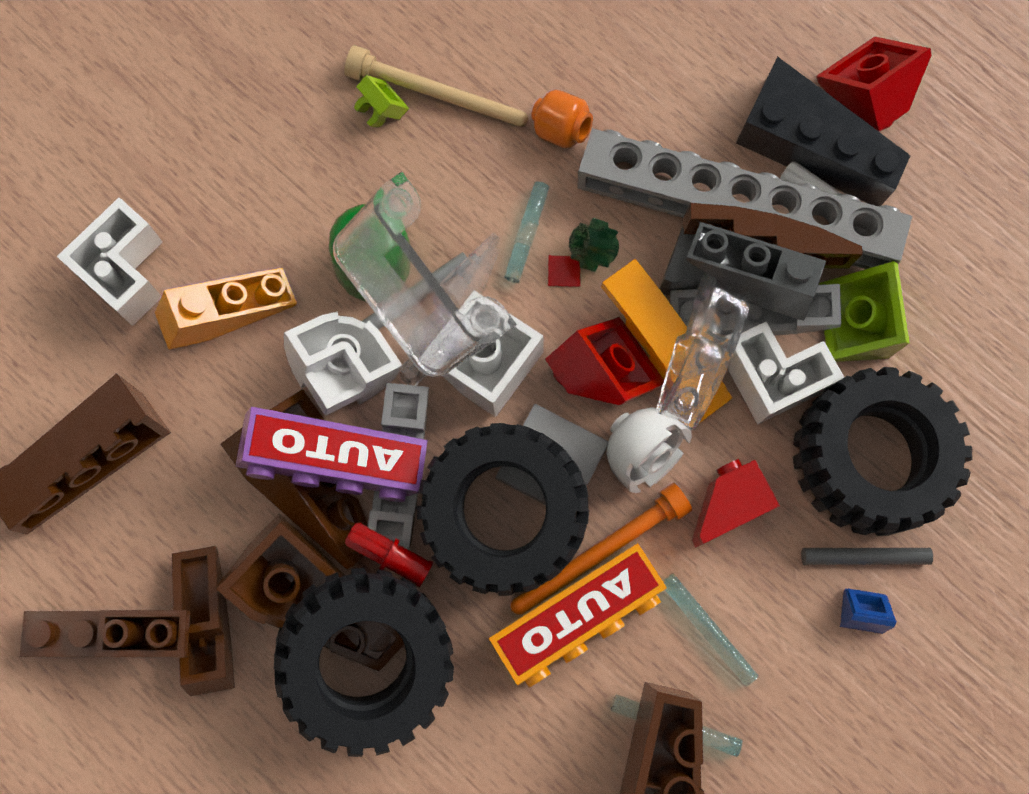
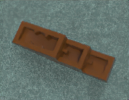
(775, 230)

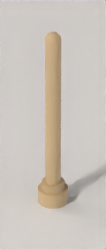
(361, 63)

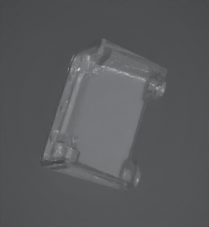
(404, 289)

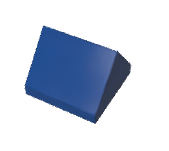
(866, 611)

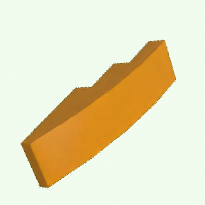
(652, 320)

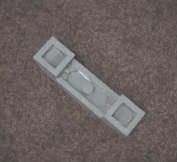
(822, 314)
(403, 415)

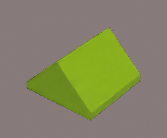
(870, 315)

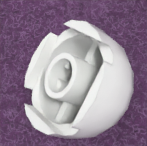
(644, 447)

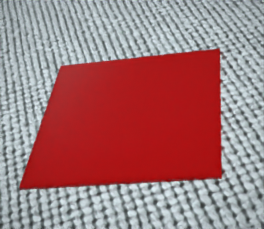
(563, 271)

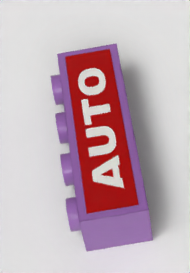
(330, 453)

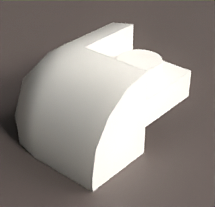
(340, 360)

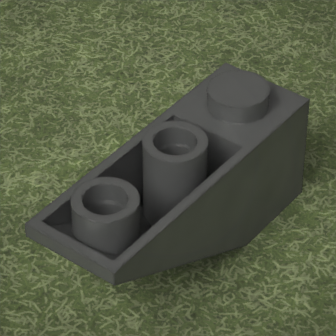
(758, 270)

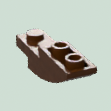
(105, 633)

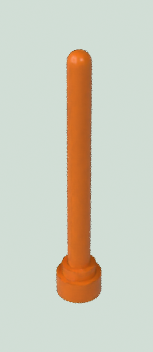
(669, 505)

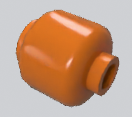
(562, 119)

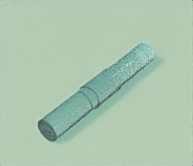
(526, 232)

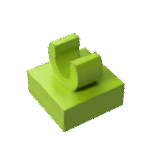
(382, 99)

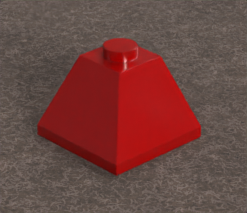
(877, 80)
(604, 364)

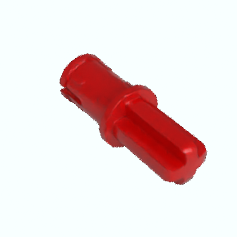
(388, 553)

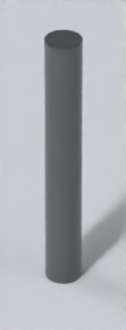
(867, 556)

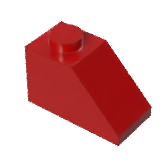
(733, 500)

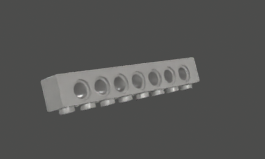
(639, 186)

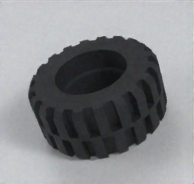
(931, 435)
(445, 520)
(375, 718)

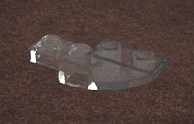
(702, 352)

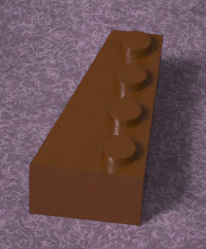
(78, 454)
(665, 744)

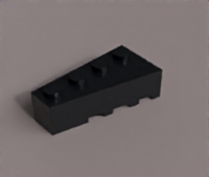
(810, 127)

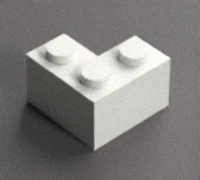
(108, 259)
(778, 383)

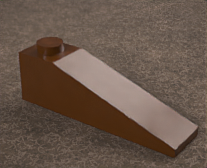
(277, 572)

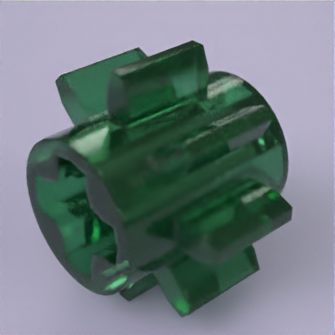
(593, 244)

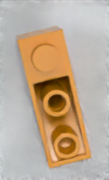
(221, 306)

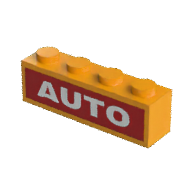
(577, 614)

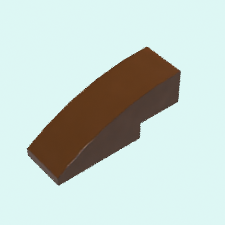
(209, 655)

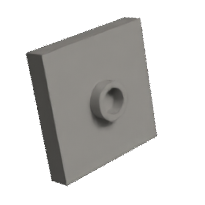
(579, 443)

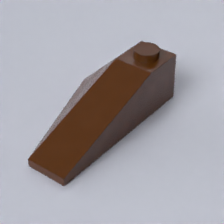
(316, 510)

